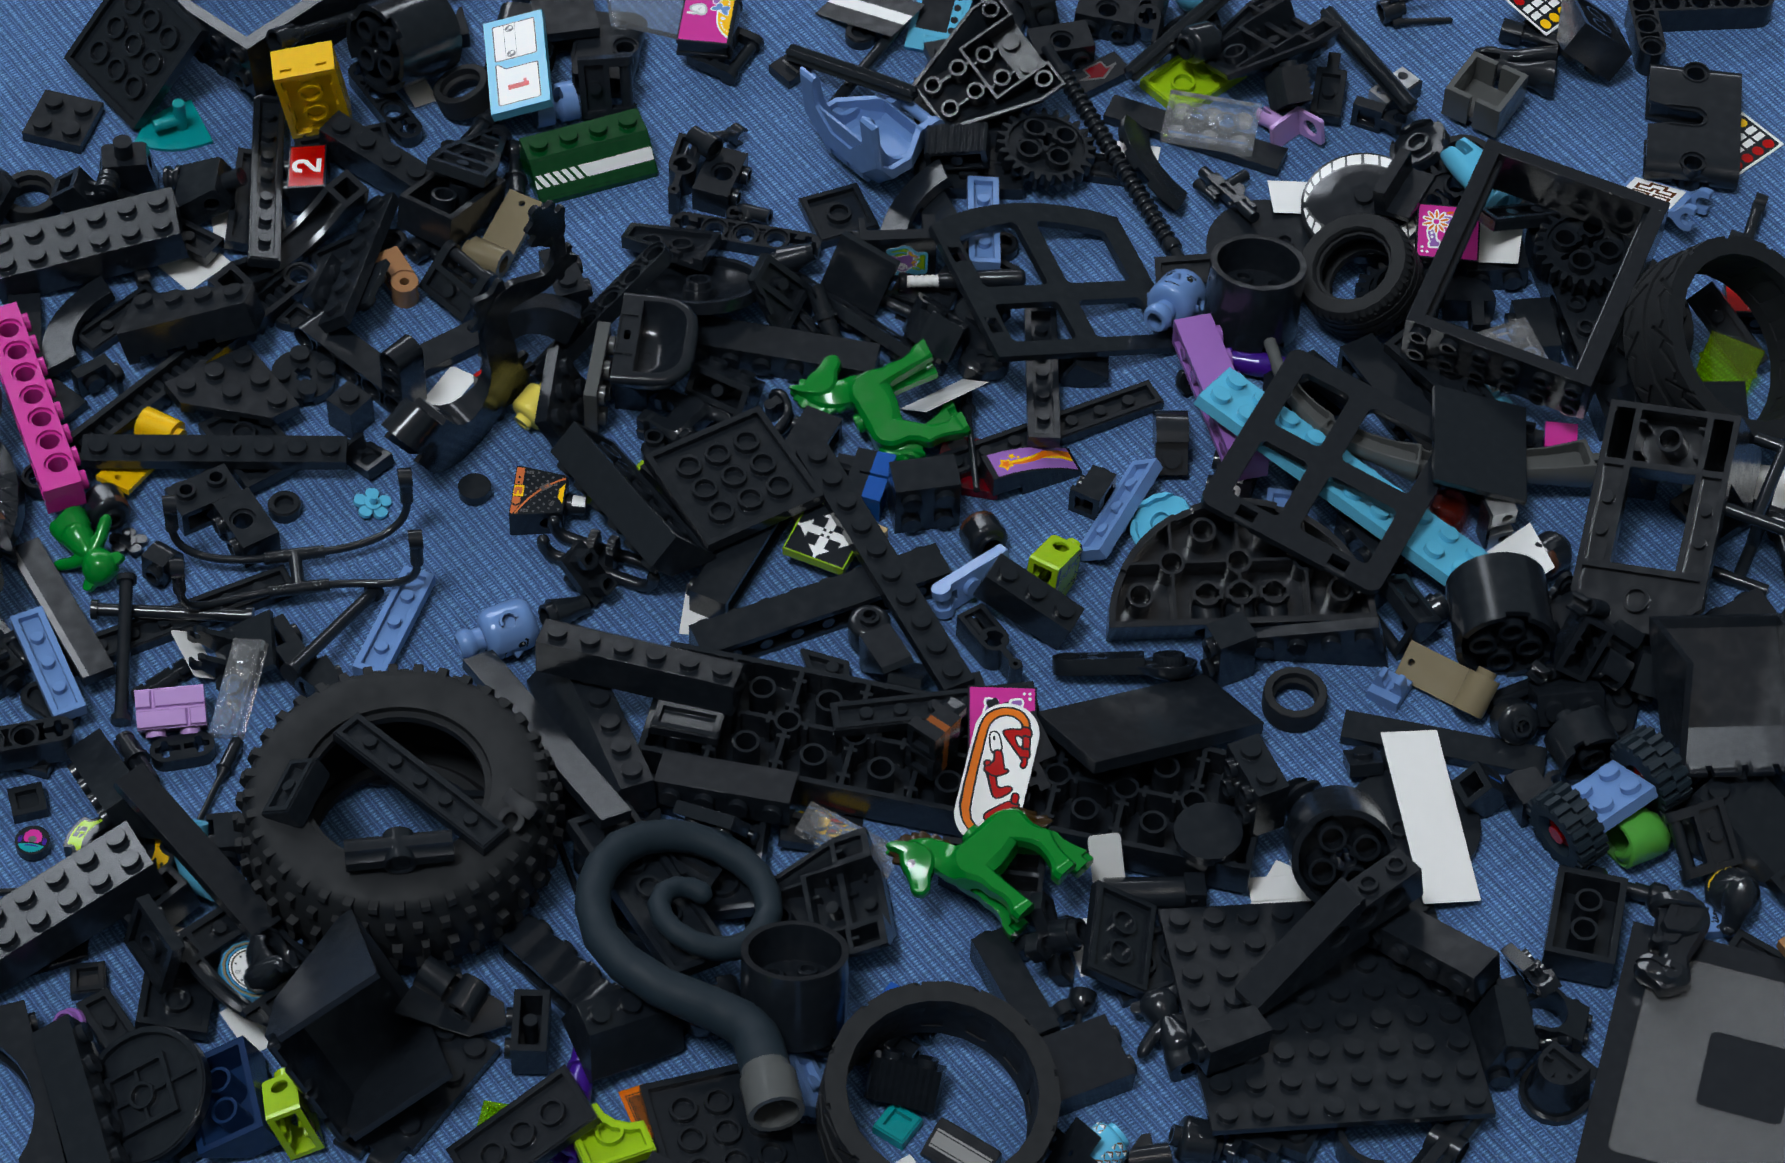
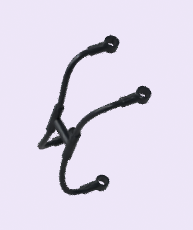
(295, 557)

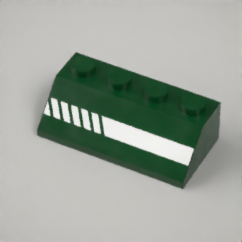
(588, 157)

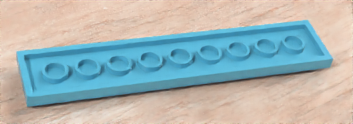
(1434, 543)

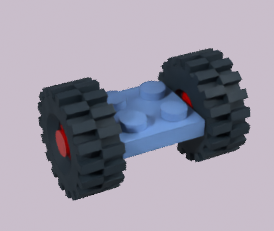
(1639, 776)

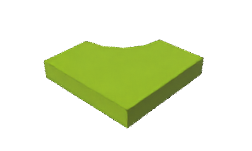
(615, 1141)

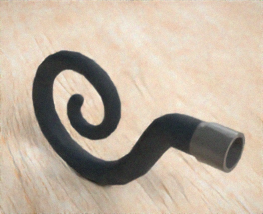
(767, 1078)

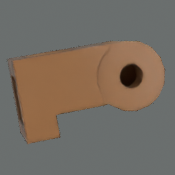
(400, 278)

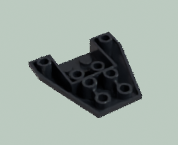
(986, 69)

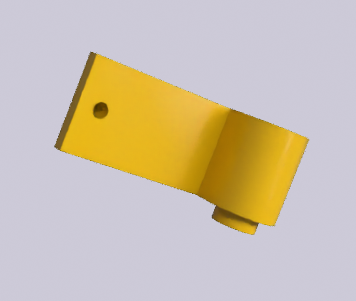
(148, 423)

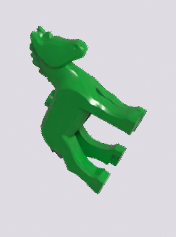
(876, 406)

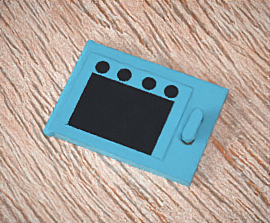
(935, 21)

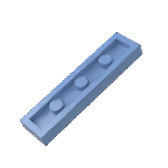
(984, 248)
(1119, 509)
(394, 622)
(48, 663)

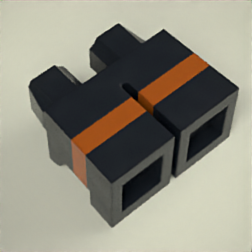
(935, 740)

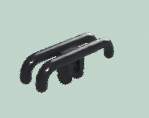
(609, 555)

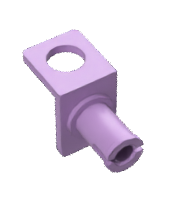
(1287, 127)

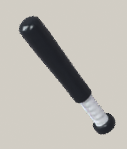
(944, 280)

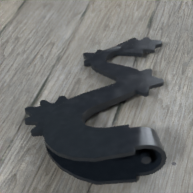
(453, 430)

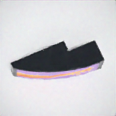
(1027, 468)

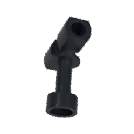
(1514, 31)

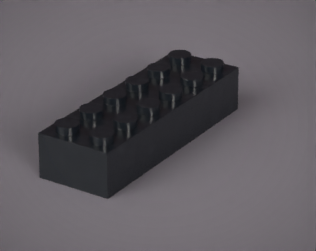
(91, 244)
(73, 902)

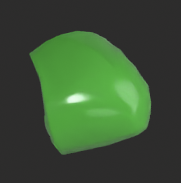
(1638, 839)

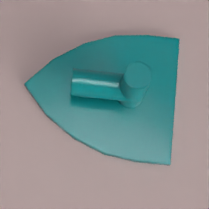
(175, 129)

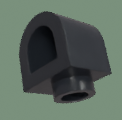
(156, 563)

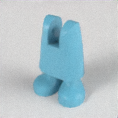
(1461, 164)

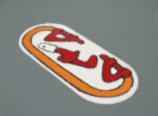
(997, 764)

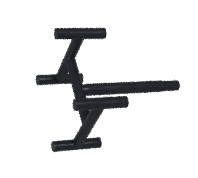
(1762, 518)

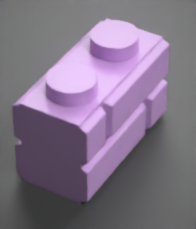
(171, 710)

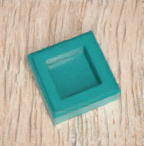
(897, 1126)

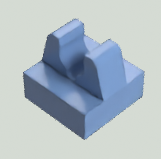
(1389, 689)

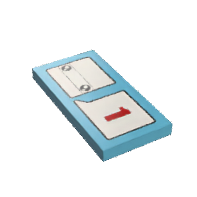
(518, 65)

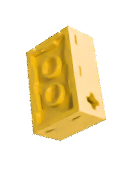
(309, 86)

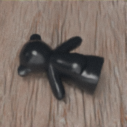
(1161, 1011)

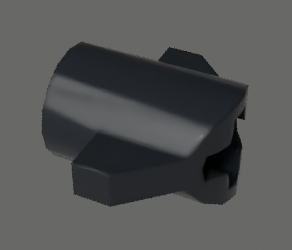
(1146, 1152)

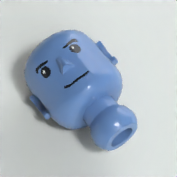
(1174, 297)
(504, 628)

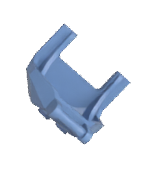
(867, 130)

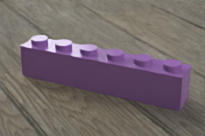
(1204, 359)

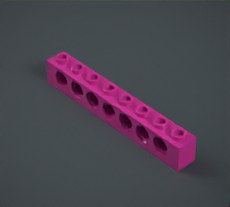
(38, 415)

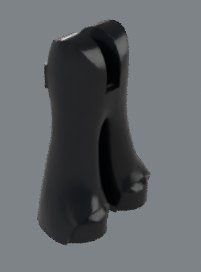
(1536, 62)

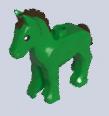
(984, 857)

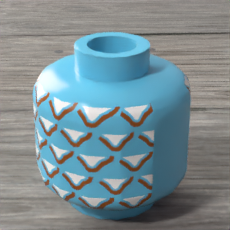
(1112, 1144)

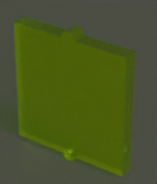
(1729, 360)

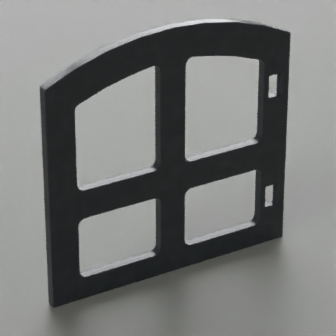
(1055, 290)

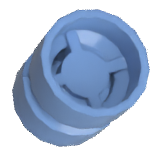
(565, 106)

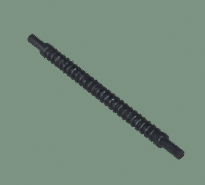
(1112, 152)

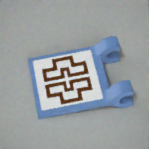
(1680, 200)

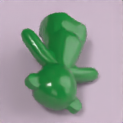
(75, 533)

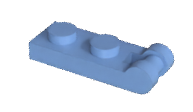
(961, 584)

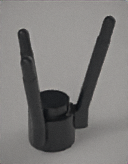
(1393, 10)

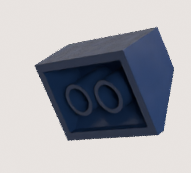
(236, 1113)

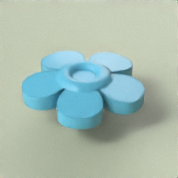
(371, 504)

